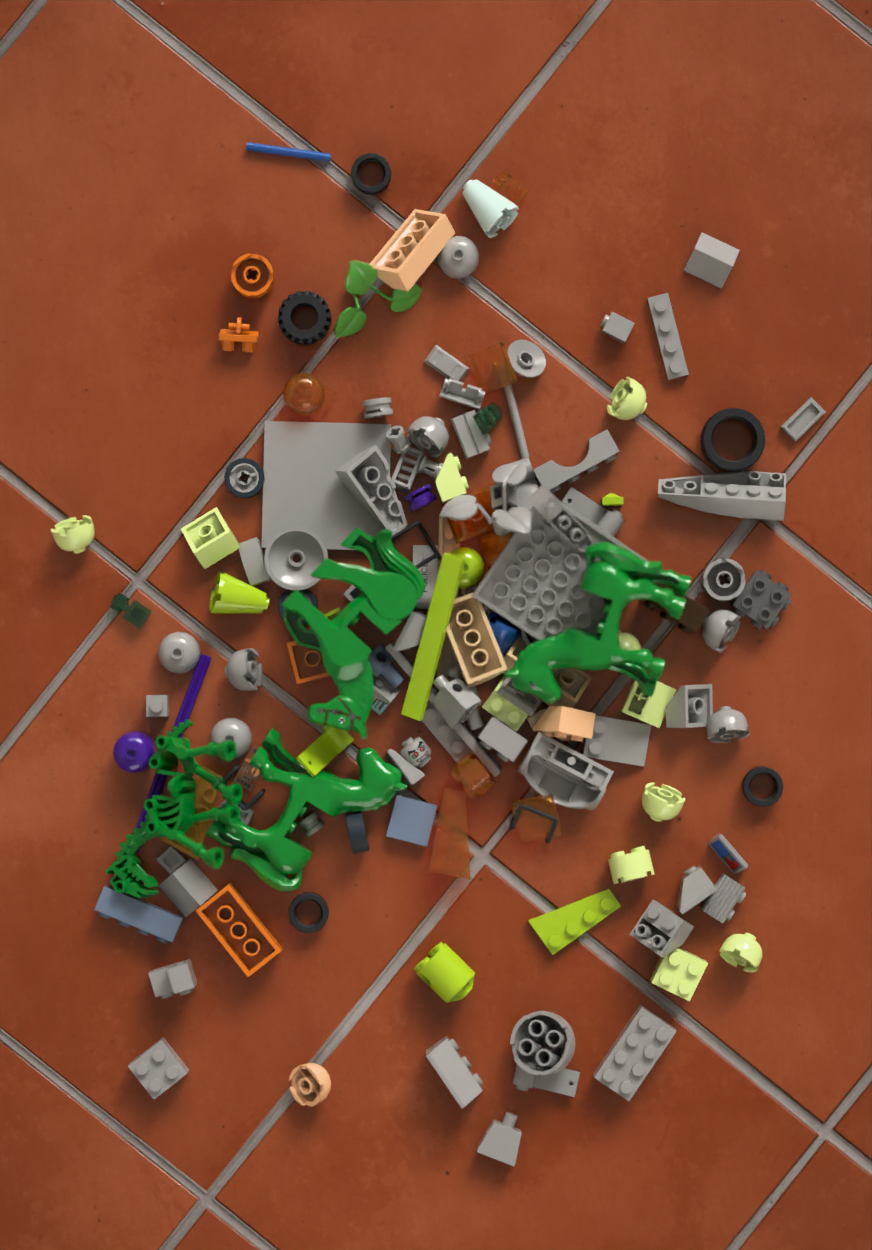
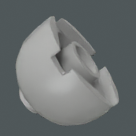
(458, 257)
(429, 434)
(720, 628)
(179, 652)
(243, 670)
(726, 724)
(234, 730)

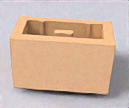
(566, 724)

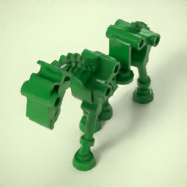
(181, 805)

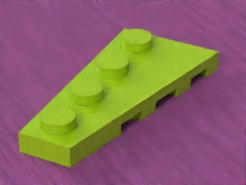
(567, 923)

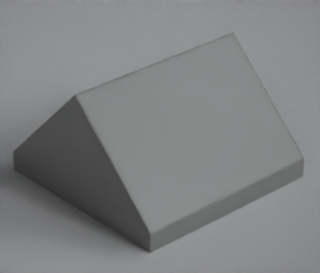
(711, 260)
(188, 887)

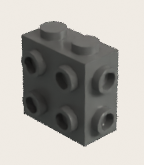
(762, 600)

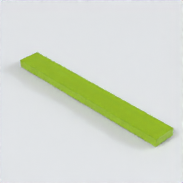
(433, 636)

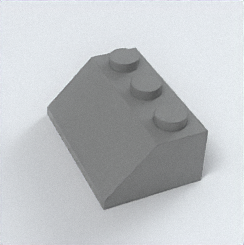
(454, 1070)

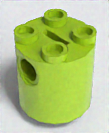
(446, 973)

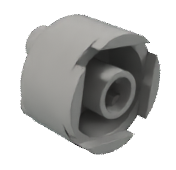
(735, 578)

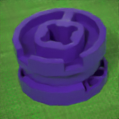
(422, 499)

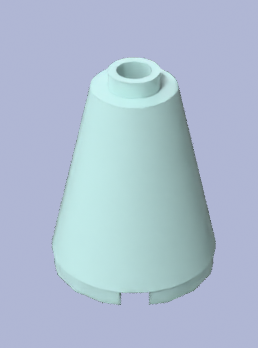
(489, 207)

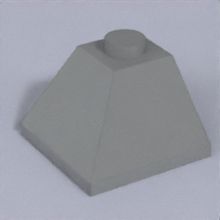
(411, 633)
(690, 707)
(694, 888)

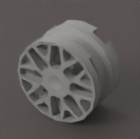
(379, 404)

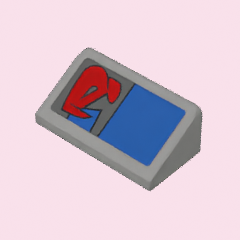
(727, 853)

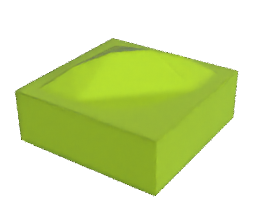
(612, 500)

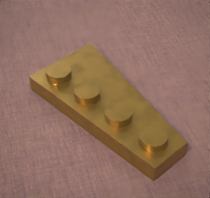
(204, 801)

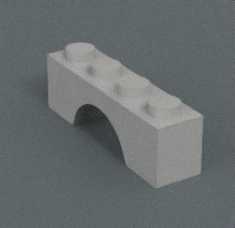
(599, 449)

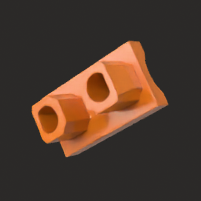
(229, 336)

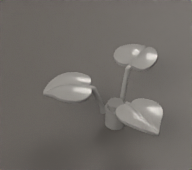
(516, 519)

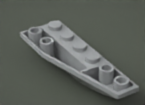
(730, 493)

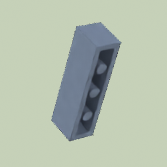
(138, 913)

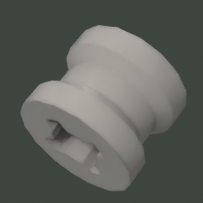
(311, 824)

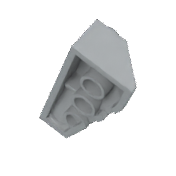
(371, 484)

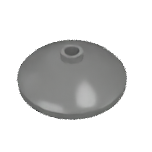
(280, 555)

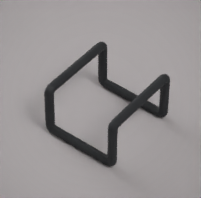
(417, 523)
(242, 804)
(514, 819)

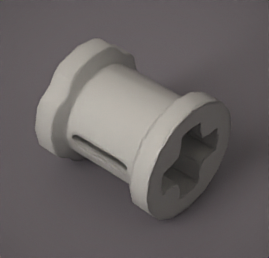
(398, 439)
(433, 470)

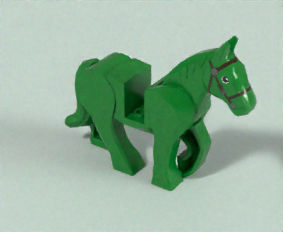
(387, 597)

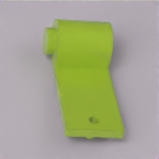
(324, 749)

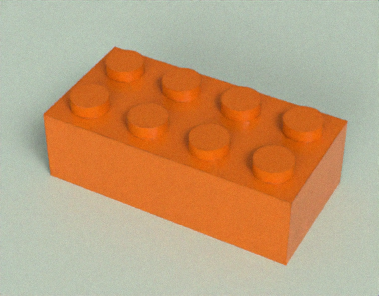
(239, 929)

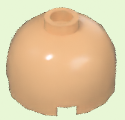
(310, 1084)

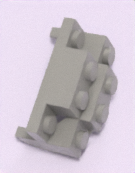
(564, 774)

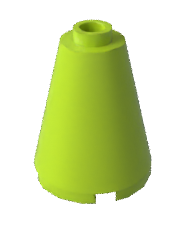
(236, 596)

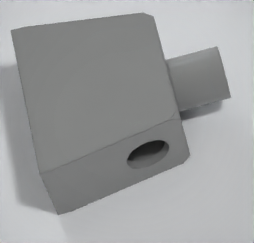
(455, 700)
(501, 1140)

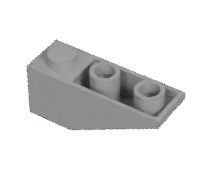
(558, 516)

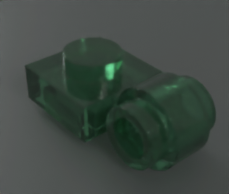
(487, 417)
(135, 613)

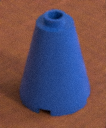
(504, 631)

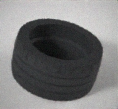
(758, 437)

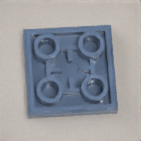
(411, 820)

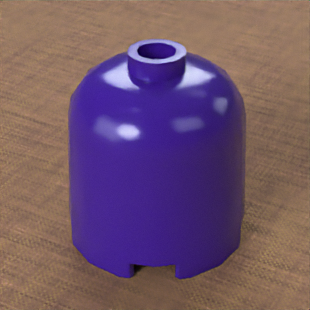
(134, 751)

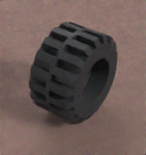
(304, 336)

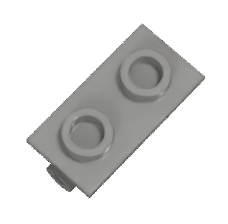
(454, 392)

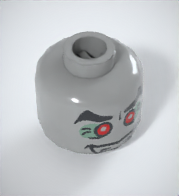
(416, 751)

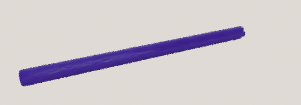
(184, 714)

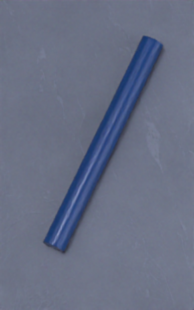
(277, 150)

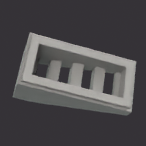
(400, 486)
(408, 771)

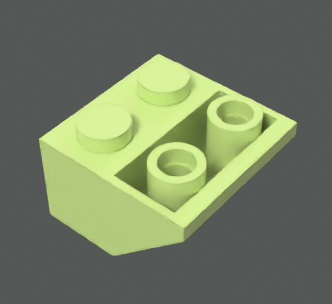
(449, 481)
(646, 708)

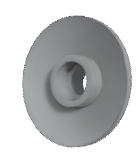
(526, 358)

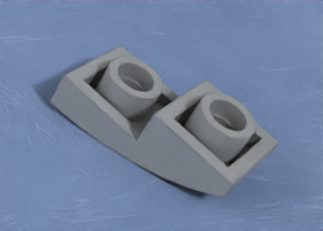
(253, 561)

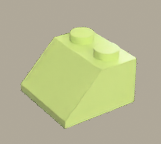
(210, 538)
(504, 709)

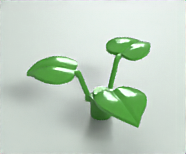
(357, 282)

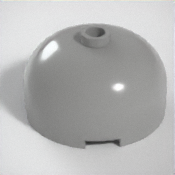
(534, 1037)

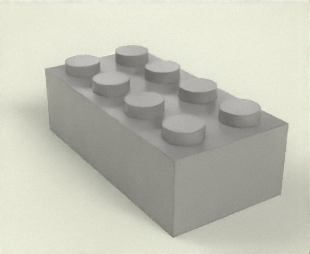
(634, 1052)

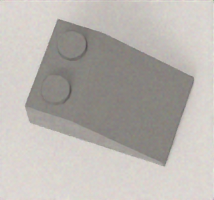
(618, 741)

